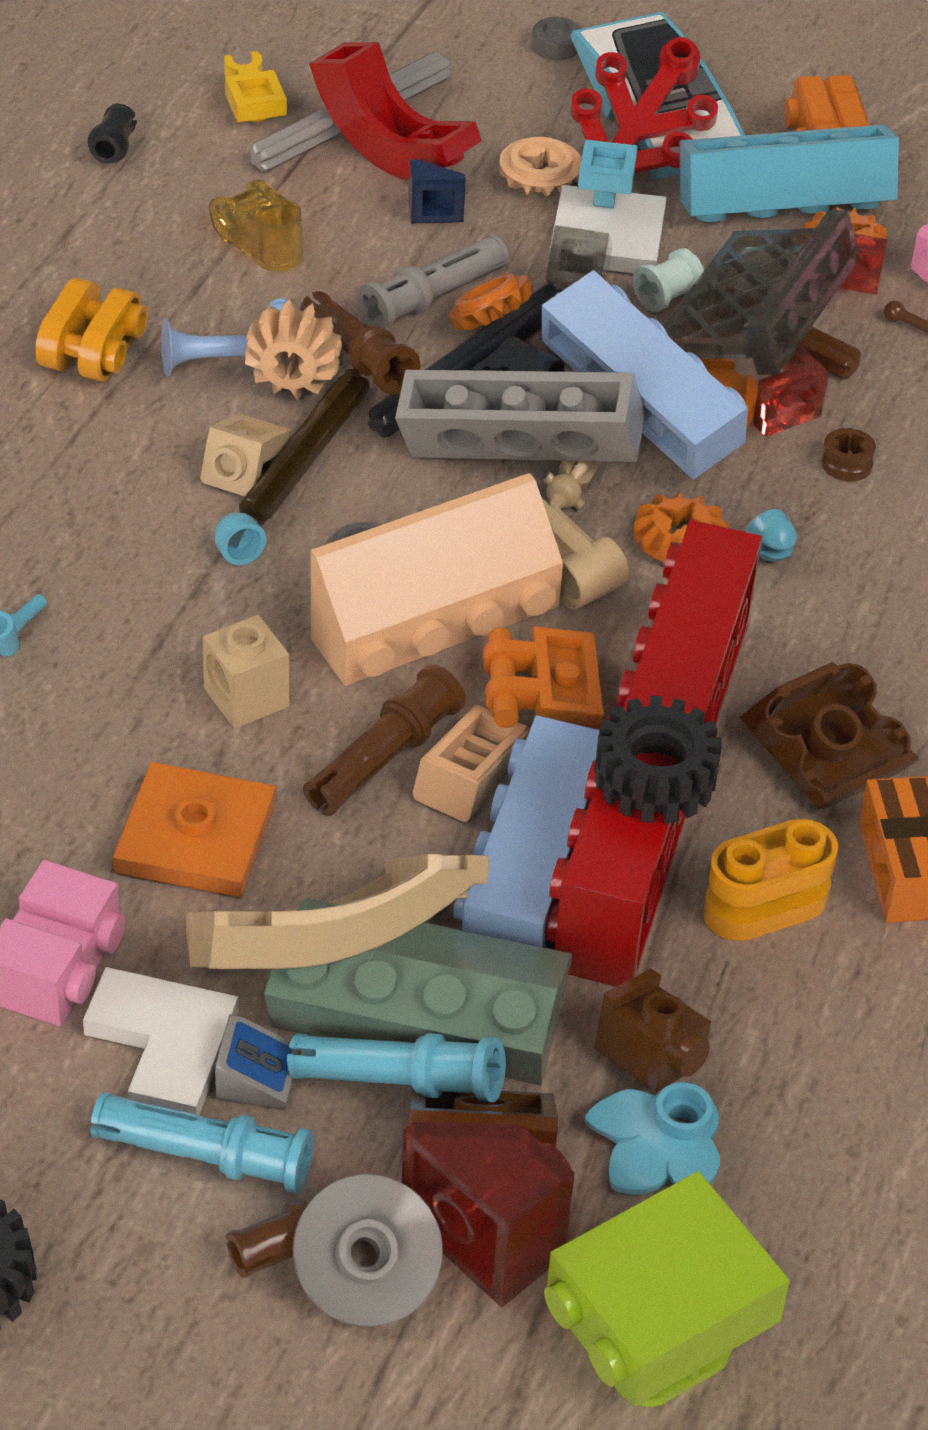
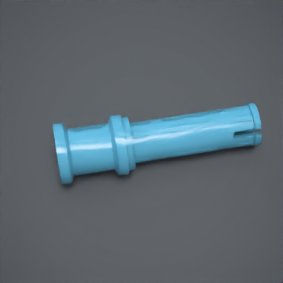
(427, 1064)
(234, 1146)

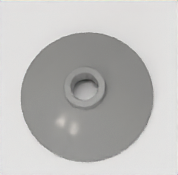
(396, 1226)

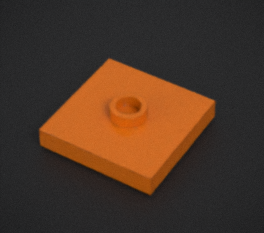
(195, 829)

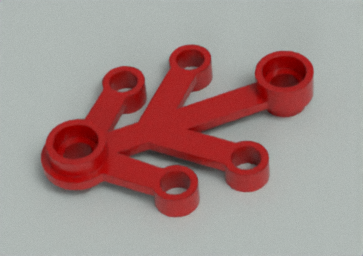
(641, 121)

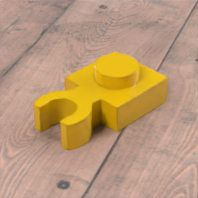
(253, 92)

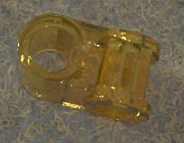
(260, 225)

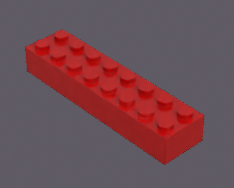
(689, 654)

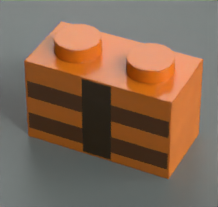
(896, 844)

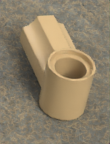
(589, 566)

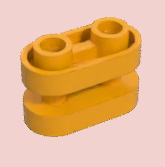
(90, 329)
(770, 879)

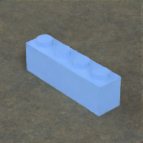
(683, 404)
(529, 832)

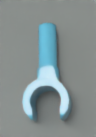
(13, 623)

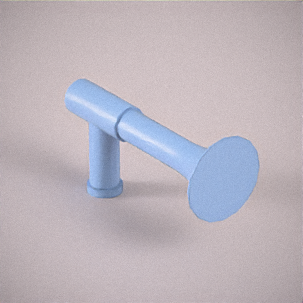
(181, 347)

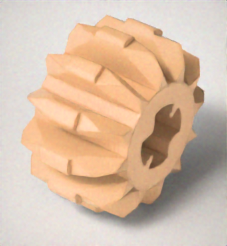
(293, 349)

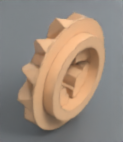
(524, 157)

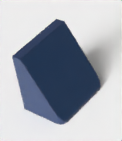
(435, 193)

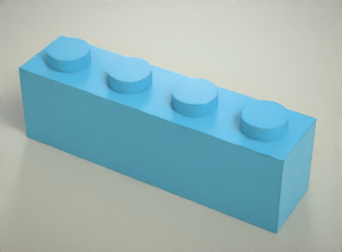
(788, 171)

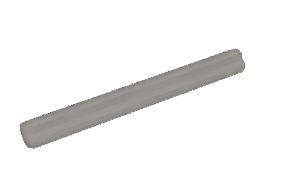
(320, 127)

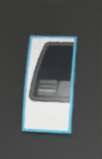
(640, 44)

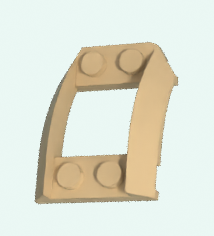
(364, 920)

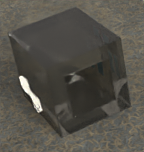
(576, 254)

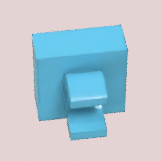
(607, 170)

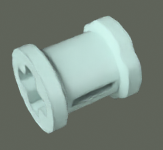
(661, 283)

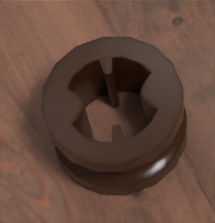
(848, 454)

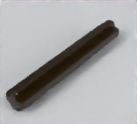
(304, 446)

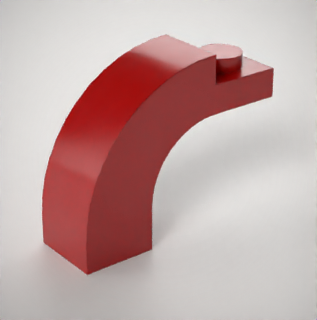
(376, 117)

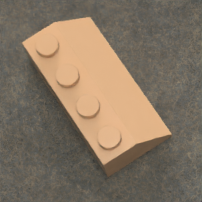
(434, 579)

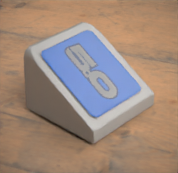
(253, 1065)

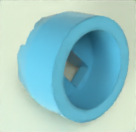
(777, 535)
(245, 538)

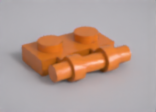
(562, 680)

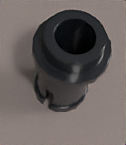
(109, 140)

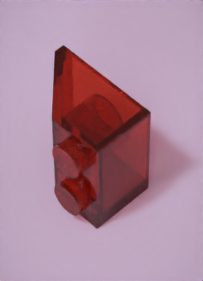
(494, 1197)

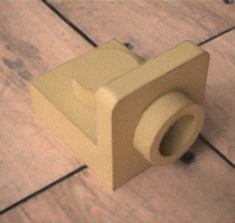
(238, 450)

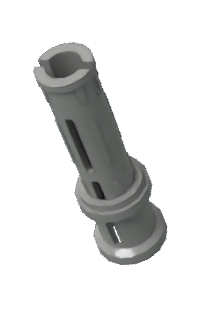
(416, 287)

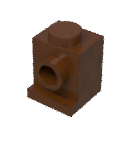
(651, 1032)

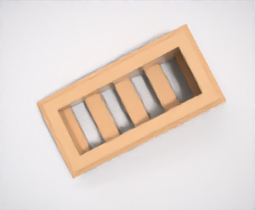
(465, 768)

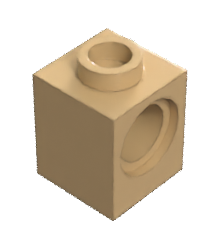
(246, 671)

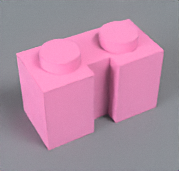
(57, 941)

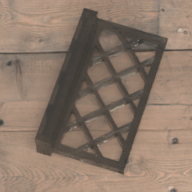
(786, 304)

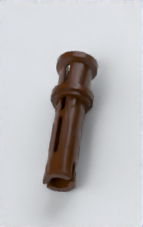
(369, 348)
(402, 723)

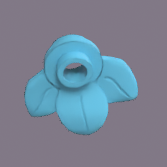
(649, 1141)

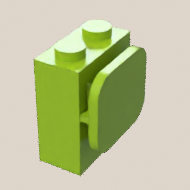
(665, 1292)

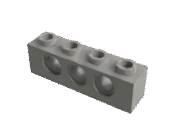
(521, 415)

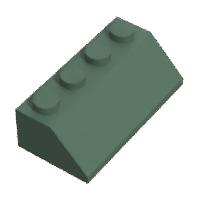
(431, 984)

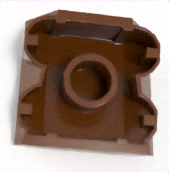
(830, 733)

